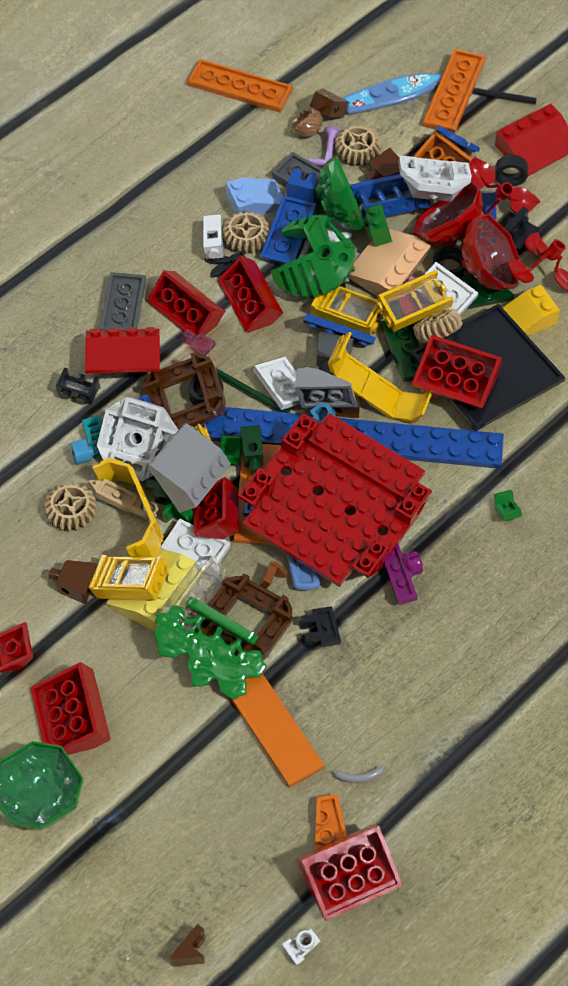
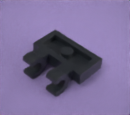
(325, 625)

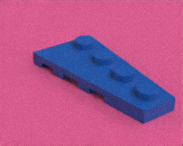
(331, 327)

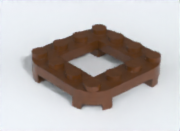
(195, 366)
(243, 588)

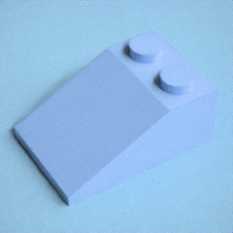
(253, 195)

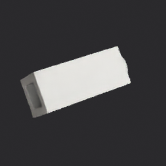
(213, 236)

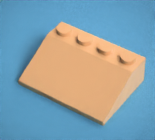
(389, 264)

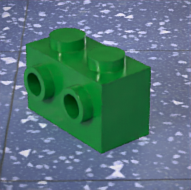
(377, 224)

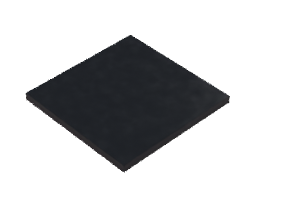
(523, 371)

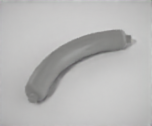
(352, 778)

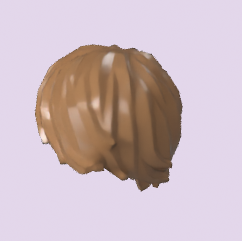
(307, 123)

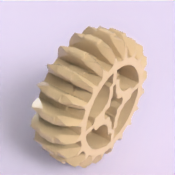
(357, 139)
(245, 231)
(439, 324)
(70, 506)

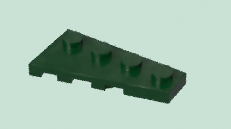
(400, 346)

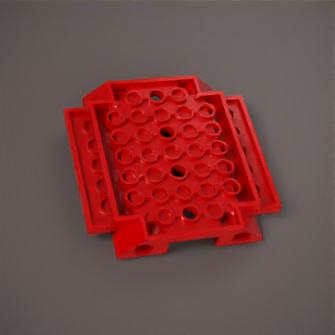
(353, 475)

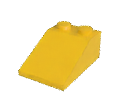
(533, 310)

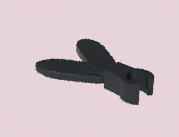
(224, 263)

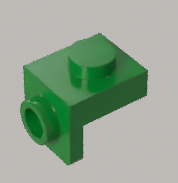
(231, 448)
(506, 506)
(171, 511)

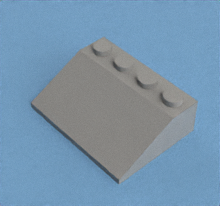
(188, 467)

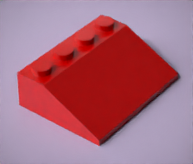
(537, 138)
(122, 350)
(457, 371)
(71, 710)
(349, 871)

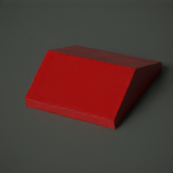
(15, 648)

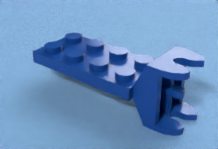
(300, 202)

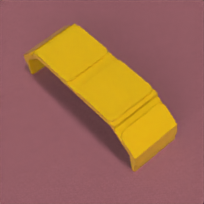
(374, 388)
(119, 471)

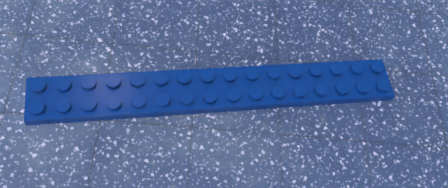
(407, 440)

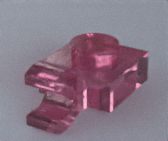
(200, 343)

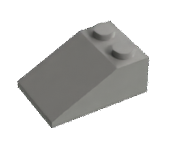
(319, 387)

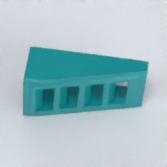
(92, 425)

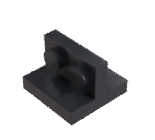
(519, 227)

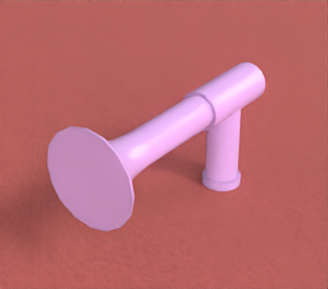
(331, 132)

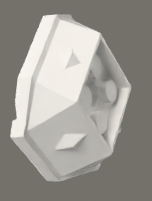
(433, 177)
(119, 430)

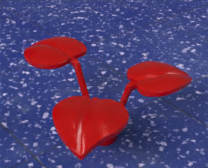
(484, 175)
(537, 247)

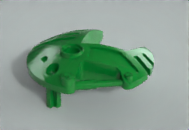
(314, 272)

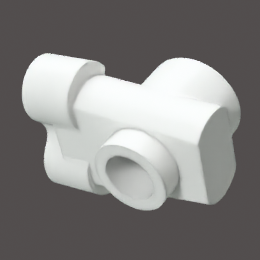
(296, 947)

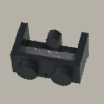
(77, 388)

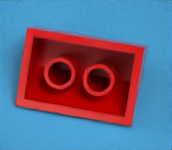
(218, 512)

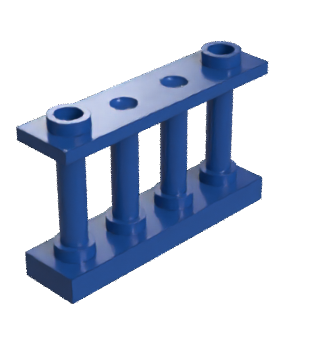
(385, 186)

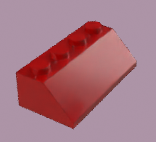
(250, 295)
(184, 304)

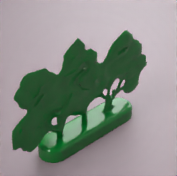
(209, 654)

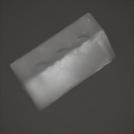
(200, 583)

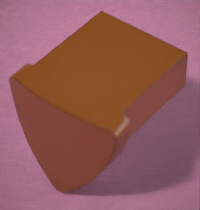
(271, 570)

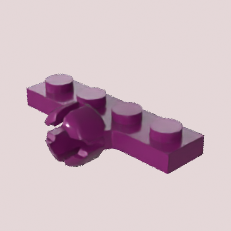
(400, 570)

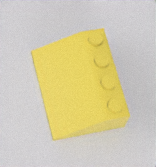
(145, 611)

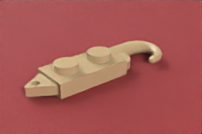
(120, 497)

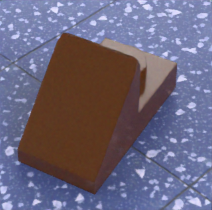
(186, 952)

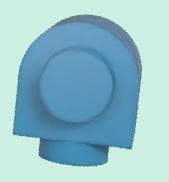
(321, 411)
(81, 451)

